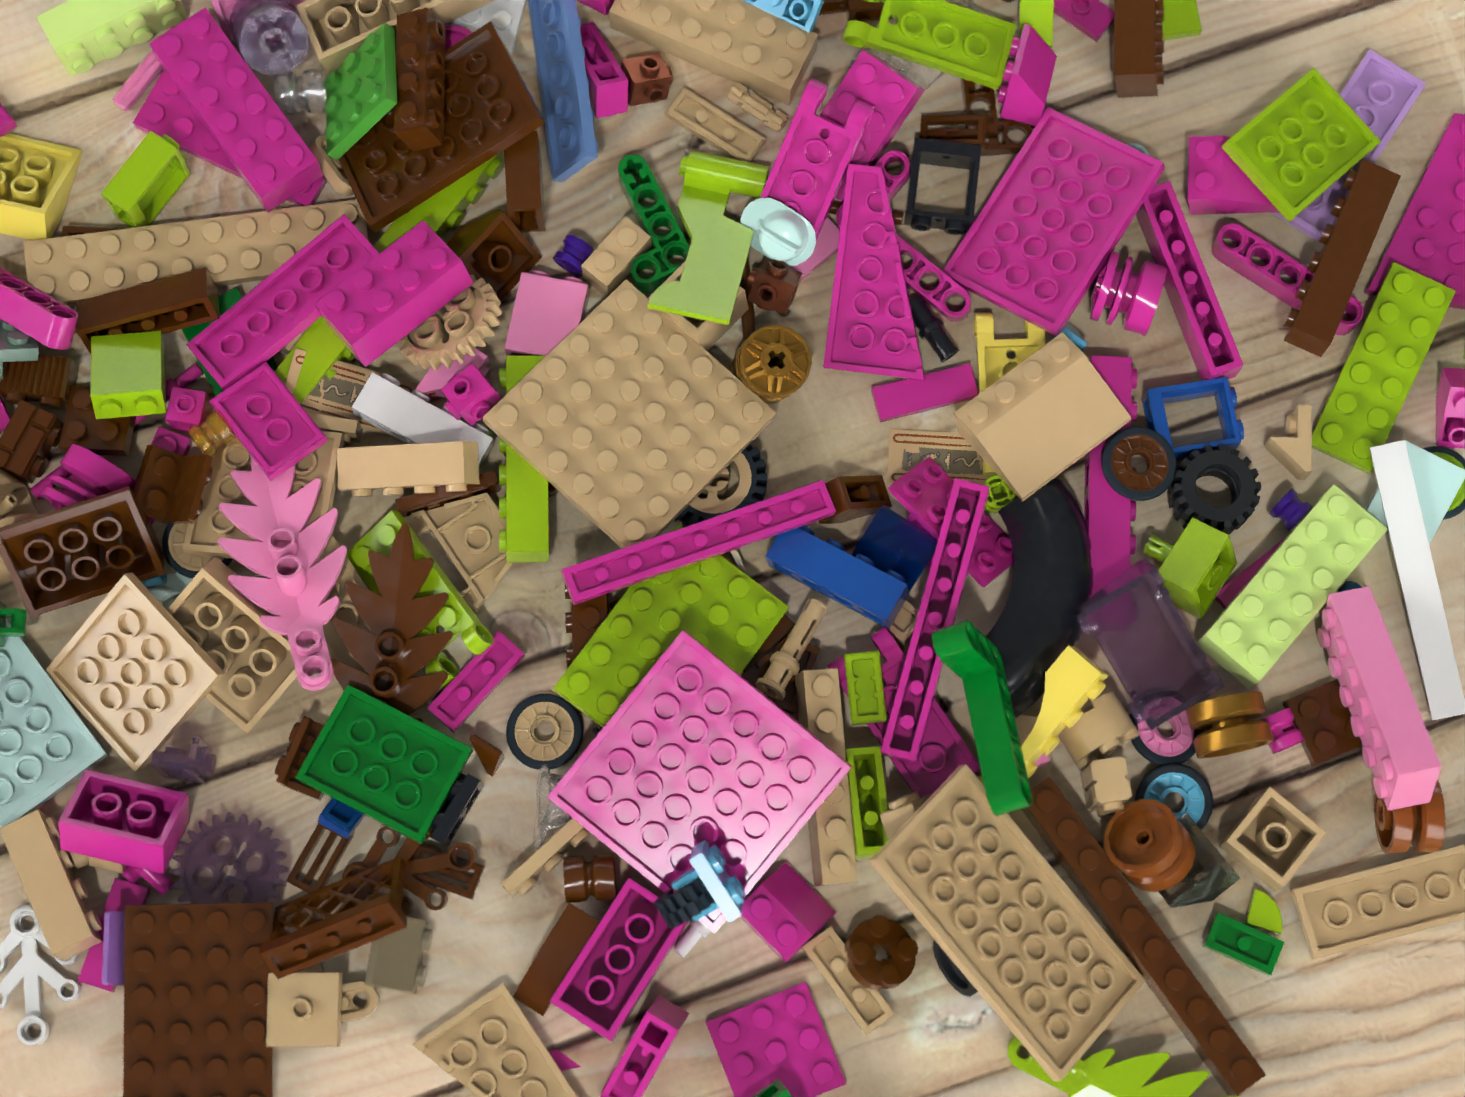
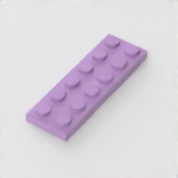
(1381, 98)

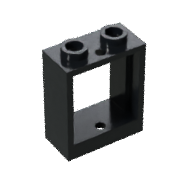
(946, 155)

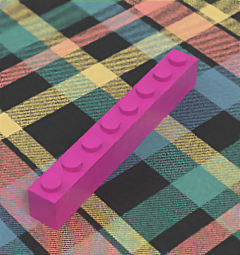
(1105, 511)
(936, 611)

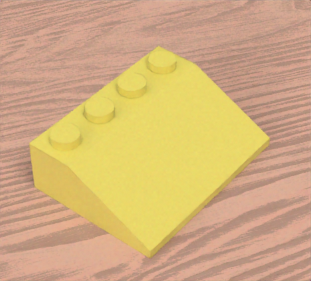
(34, 185)

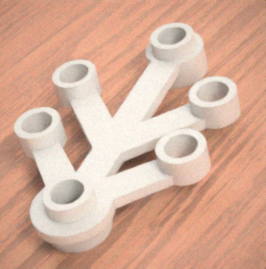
(29, 969)

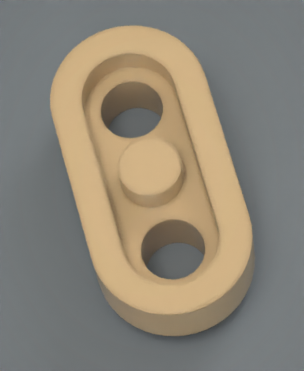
(330, 167)
(349, 1009)

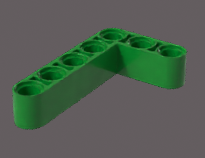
(991, 714)

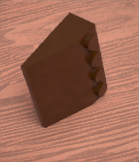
(80, 551)

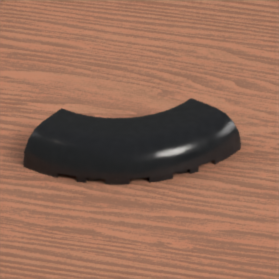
(1047, 588)

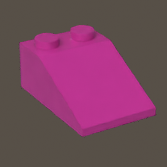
(1218, 183)

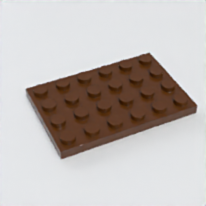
(483, 115)
(196, 1000)

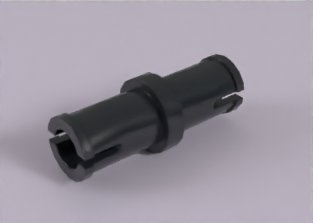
(932, 330)

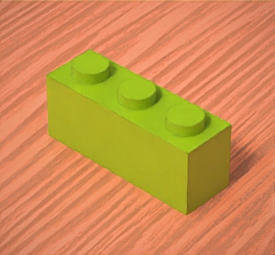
(867, 800)

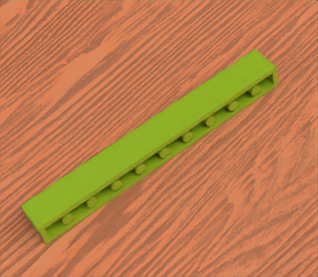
(441, 214)

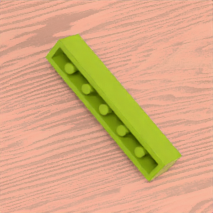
(526, 489)

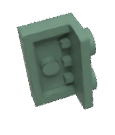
(15, 346)

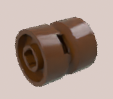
(589, 878)

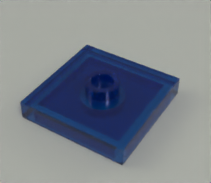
(897, 545)

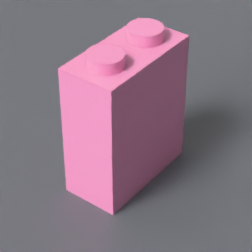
(545, 313)

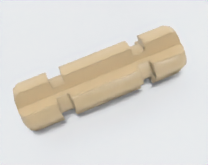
(757, 107)

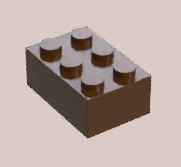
(1138, 47)

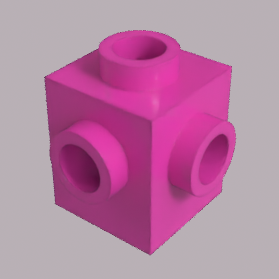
(470, 395)

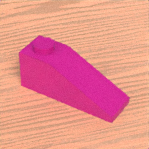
(606, 79)
(646, 1050)

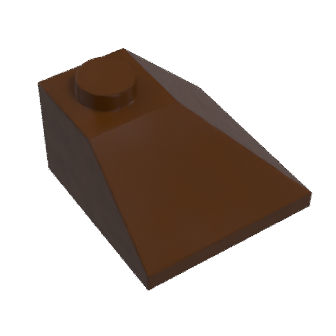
(494, 251)

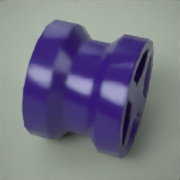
(573, 254)
(1290, 509)

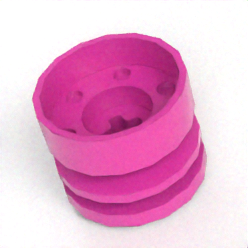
(1128, 293)
(89, 478)

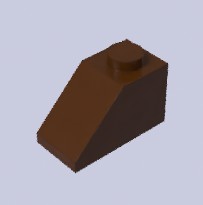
(856, 497)

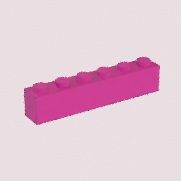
(1188, 285)

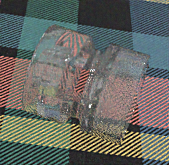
(300, 92)

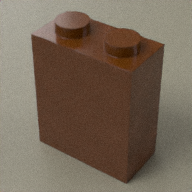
(525, 184)

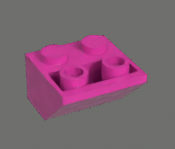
(1027, 77)
(1451, 408)

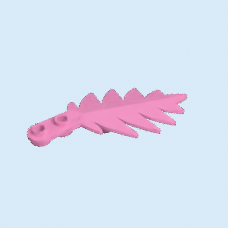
(286, 558)

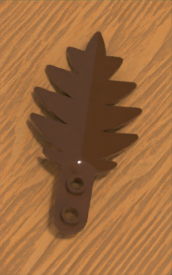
(395, 619)

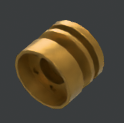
(777, 382)

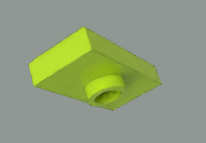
(865, 688)

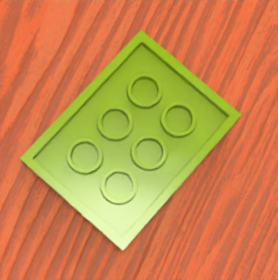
(1301, 144)

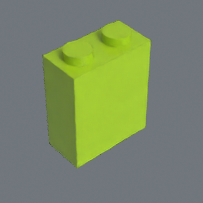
(128, 375)

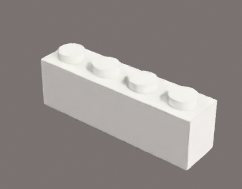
(413, 418)

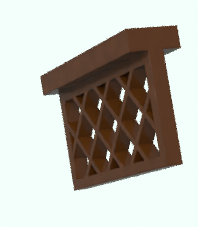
(351, 926)

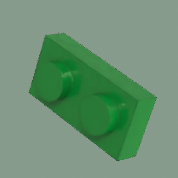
(1243, 944)

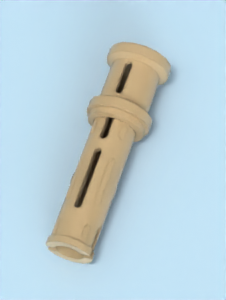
(786, 661)

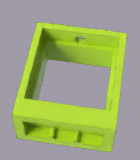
(147, 181)

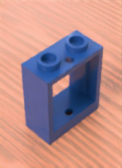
(1225, 399)

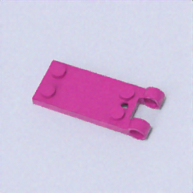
(813, 166)
(941, 746)

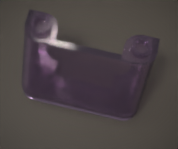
(1148, 645)

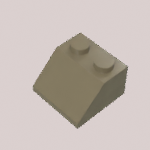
(398, 957)

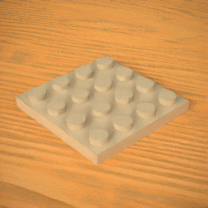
(211, 524)
(134, 672)

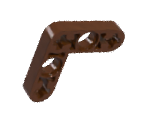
(988, 96)

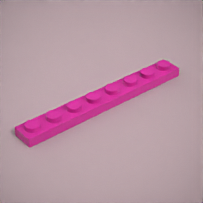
(697, 542)

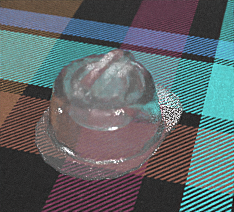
(548, 813)

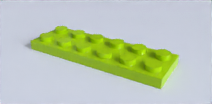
(1381, 366)

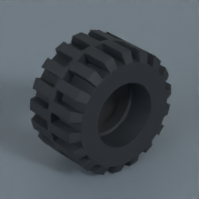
(1225, 467)

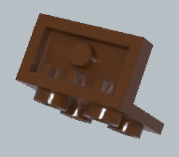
(172, 485)

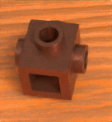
(647, 78)
(773, 286)

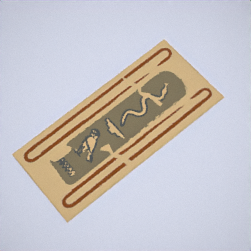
(337, 395)
(947, 449)

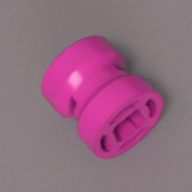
(1283, 730)

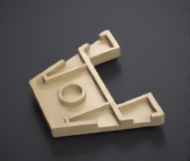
(470, 538)

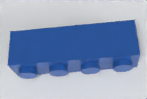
(839, 575)

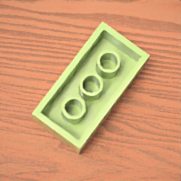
(101, 29)

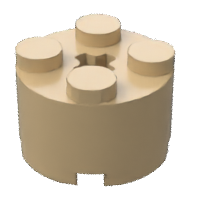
(1098, 731)

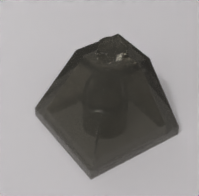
(1208, 875)

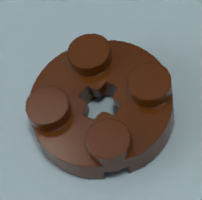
(898, 947)

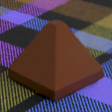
(488, 754)

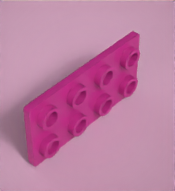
(926, 495)

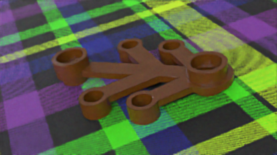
(414, 867)

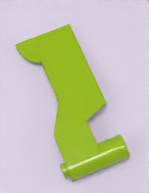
(717, 242)

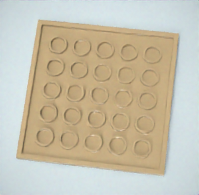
(629, 418)

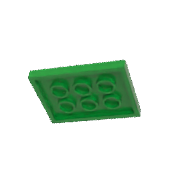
(384, 764)

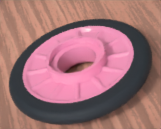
(1166, 750)

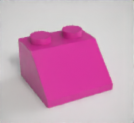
(785, 912)

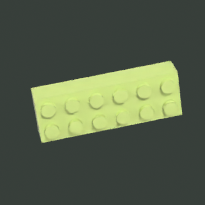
(1291, 586)

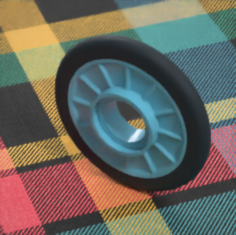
(1183, 780)

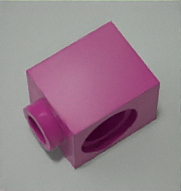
(187, 408)

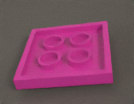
(775, 1041)

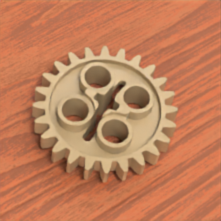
(454, 328)

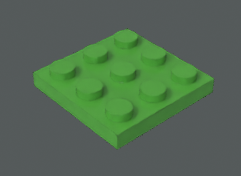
(360, 91)

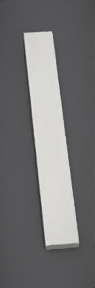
(1418, 580)

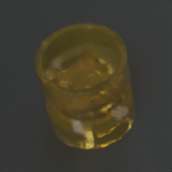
(216, 428)

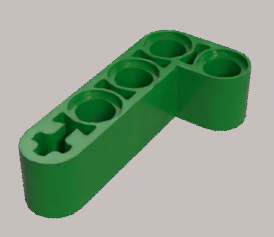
(650, 219)

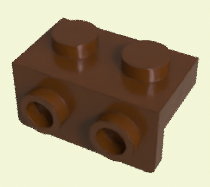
(303, 738)

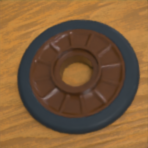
(1127, 481)

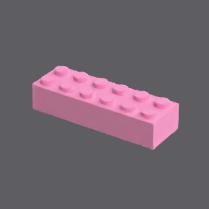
(1378, 699)

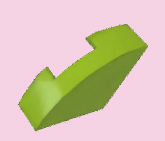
(1264, 913)

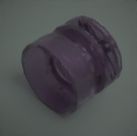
(261, 19)

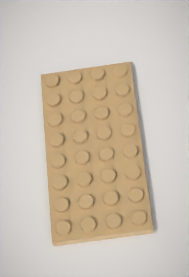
(1008, 922)

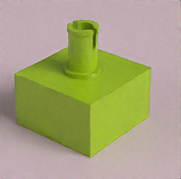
(1194, 566)

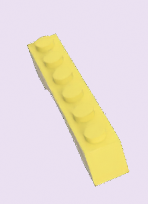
(1067, 688)

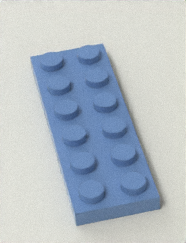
(563, 86)

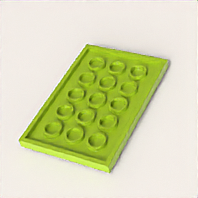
(706, 599)

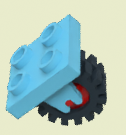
(702, 889)

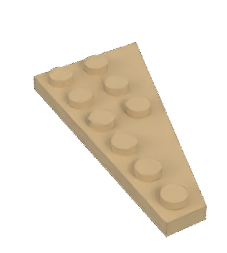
(495, 1051)

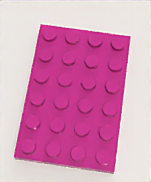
(1053, 221)

